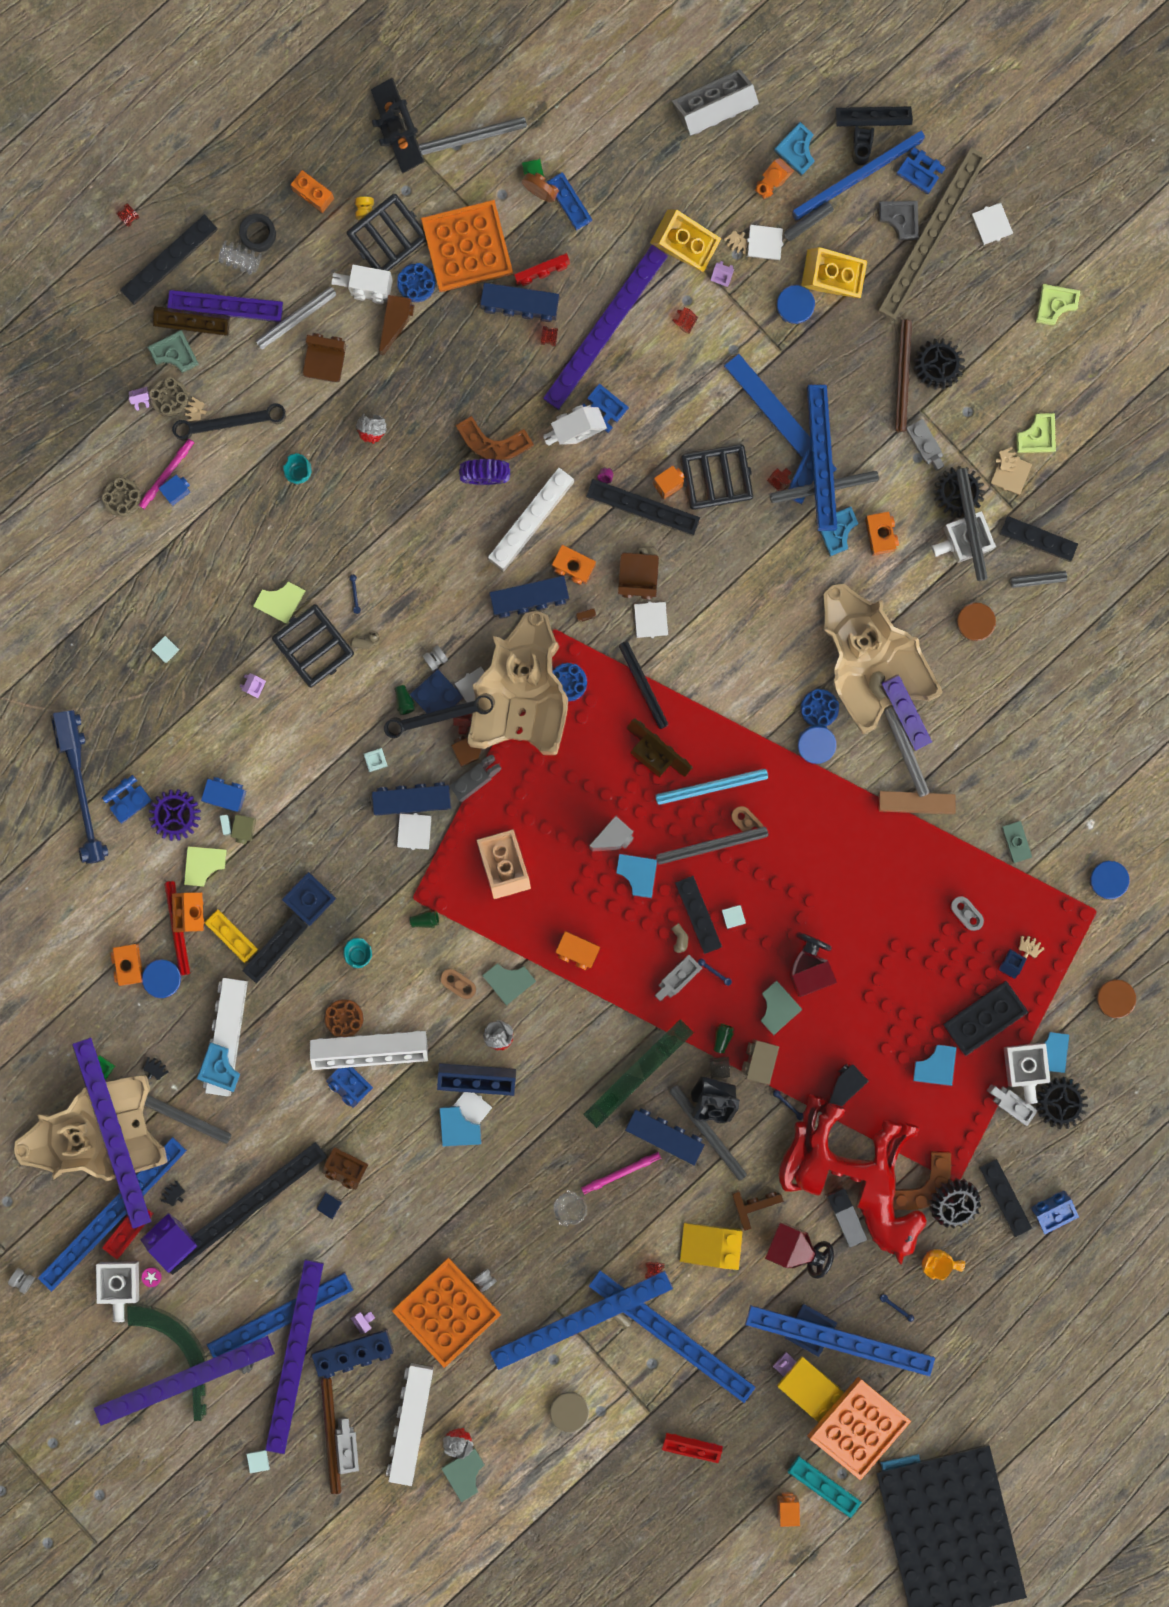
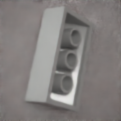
(715, 102)
(613, 836)

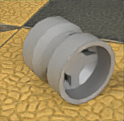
(439, 656)
(24, 1284)

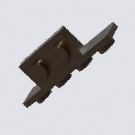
(654, 752)

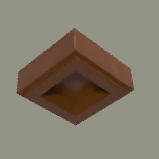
(586, 615)

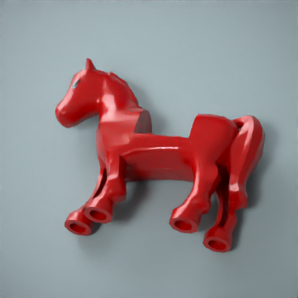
(810, 1160)

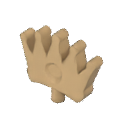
(738, 241)
(196, 410)
(1005, 460)
(1029, 948)

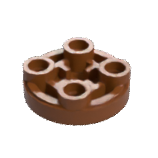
(539, 188)
(976, 621)
(1116, 998)
(344, 1018)

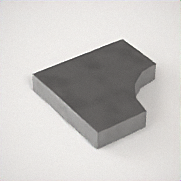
(901, 216)

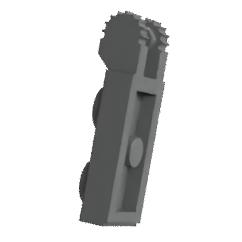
(475, 778)

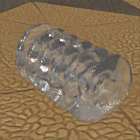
(239, 258)

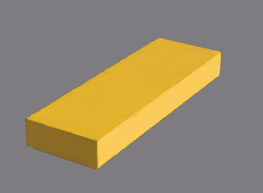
(231, 935)

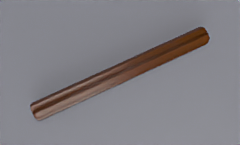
(903, 375)
(330, 1426)

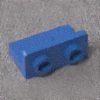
(349, 1085)
(1055, 1212)

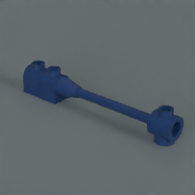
(69, 740)

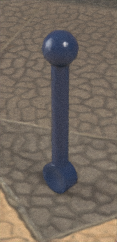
(356, 609)
(727, 981)
(799, 1115)
(884, 1298)

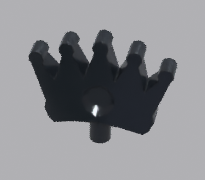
(154, 1069)
(174, 1194)

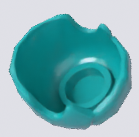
(297, 469)
(357, 953)

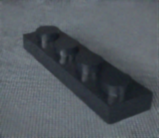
(874, 116)
(1038, 539)
(698, 915)
(275, 948)
(1005, 1198)

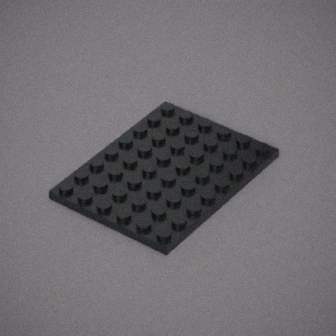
(951, 1531)

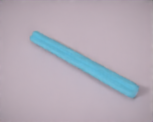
(711, 786)

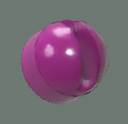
(609, 475)

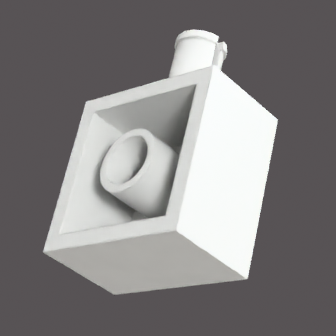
(366, 283)
(576, 426)
(958, 539)
(1027, 1067)
(117, 1285)

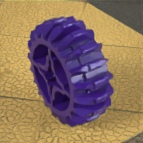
(484, 472)
(181, 808)

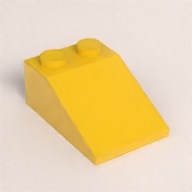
(685, 240)
(833, 273)
(711, 1246)
(810, 1389)

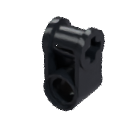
(862, 142)

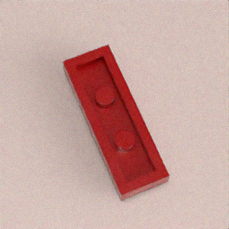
(542, 270)
(122, 1237)
(692, 1447)

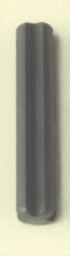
(808, 221)
(1038, 579)

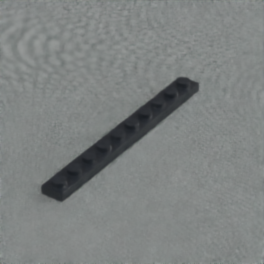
(254, 1201)

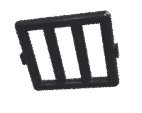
(366, 222)
(722, 453)
(325, 624)

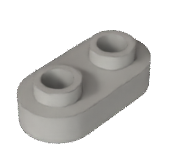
(967, 913)

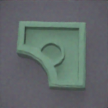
(174, 351)
(509, 983)
(780, 1008)
(463, 1473)

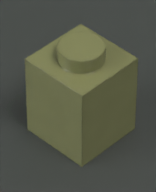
(243, 829)

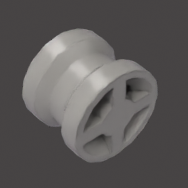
(484, 1280)

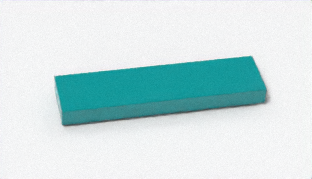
(824, 1486)

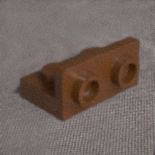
(344, 1169)

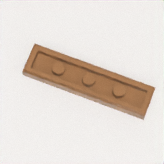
(913, 803)

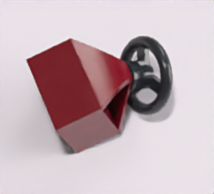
(810, 971)
(793, 1248)

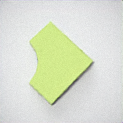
(1054, 302)
(1039, 436)
(280, 603)
(202, 863)

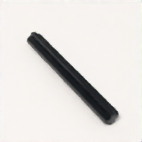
(643, 685)

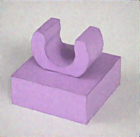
(722, 274)
(139, 395)
(253, 685)
(361, 1321)
(784, 1364)

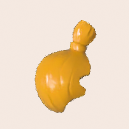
(940, 1264)

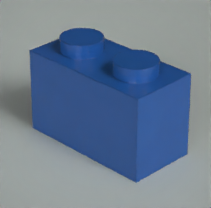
(224, 795)

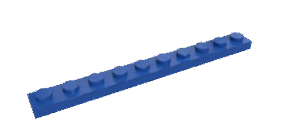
(106, 1221)
(581, 1320)
(839, 1340)
(678, 1341)

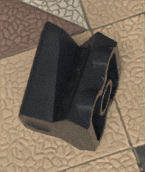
(714, 1100)

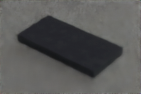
(985, 1018)

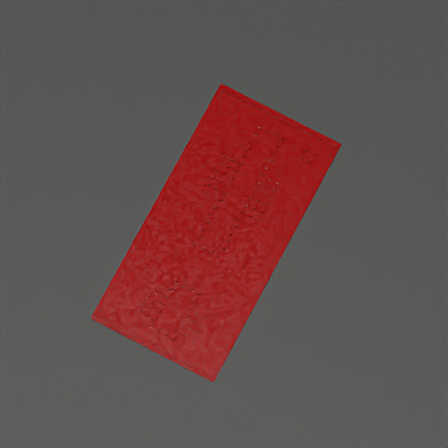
(828, 869)

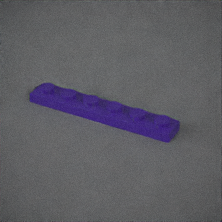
(226, 305)

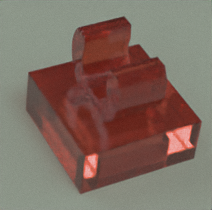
(686, 320)
(779, 479)
(463, 722)

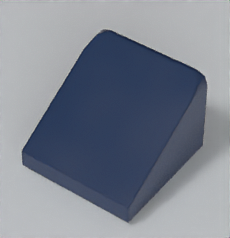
(1012, 964)
(329, 1205)

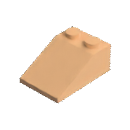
(503, 864)

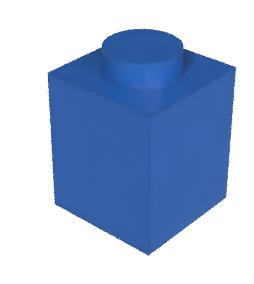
(175, 489)

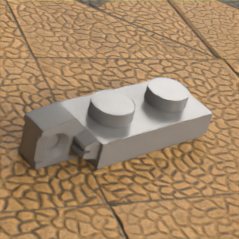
(925, 444)
(678, 978)
(1013, 1104)
(346, 1447)

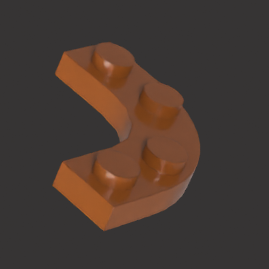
(491, 449)
(919, 1198)

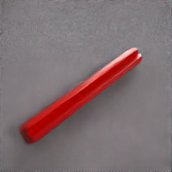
(179, 940)

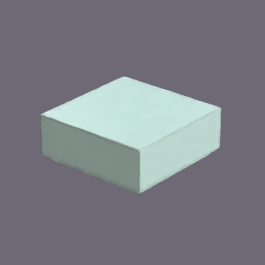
(165, 649)
(375, 760)
(226, 825)
(733, 916)
(258, 1461)

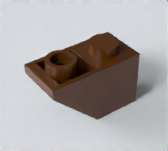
(465, 753)

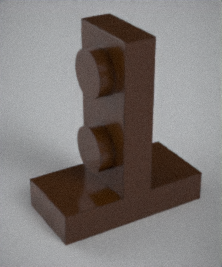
(753, 1205)

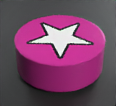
(151, 1277)

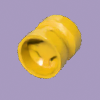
(364, 206)

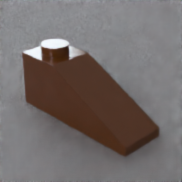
(396, 318)

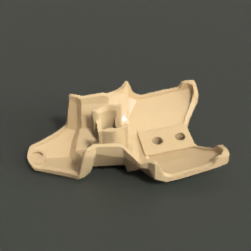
(867, 645)
(519, 683)
(74, 1142)

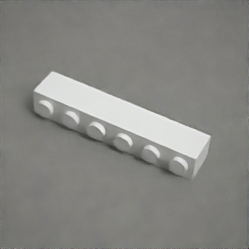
(531, 519)
(228, 1023)
(368, 1050)
(410, 1425)

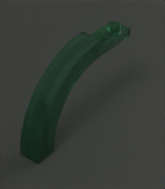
(638, 1073)
(182, 1335)

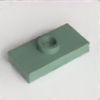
(1017, 842)

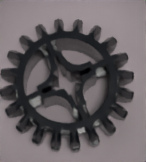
(937, 348)
(945, 501)
(1061, 1111)
(957, 1209)

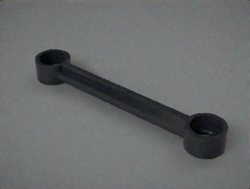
(228, 422)
(439, 715)

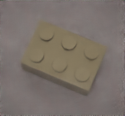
(760, 1061)

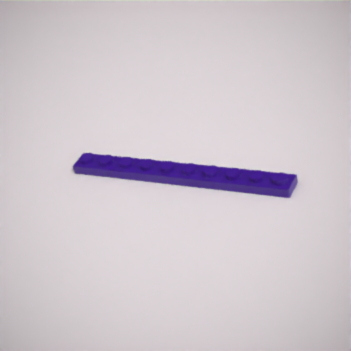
(605, 327)
(111, 1132)
(294, 1356)
(184, 1380)

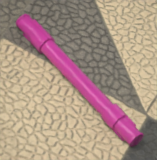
(181, 453)
(643, 1162)

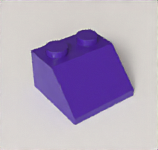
(168, 1242)

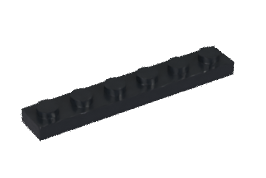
(169, 259)
(643, 507)

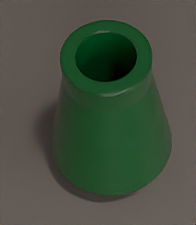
(403, 700)
(426, 919)
(722, 1037)

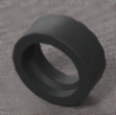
(243, 232)

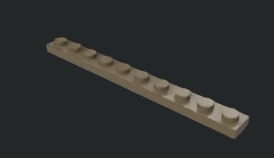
(932, 234)

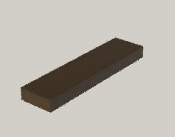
(191, 321)

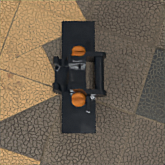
(402, 141)

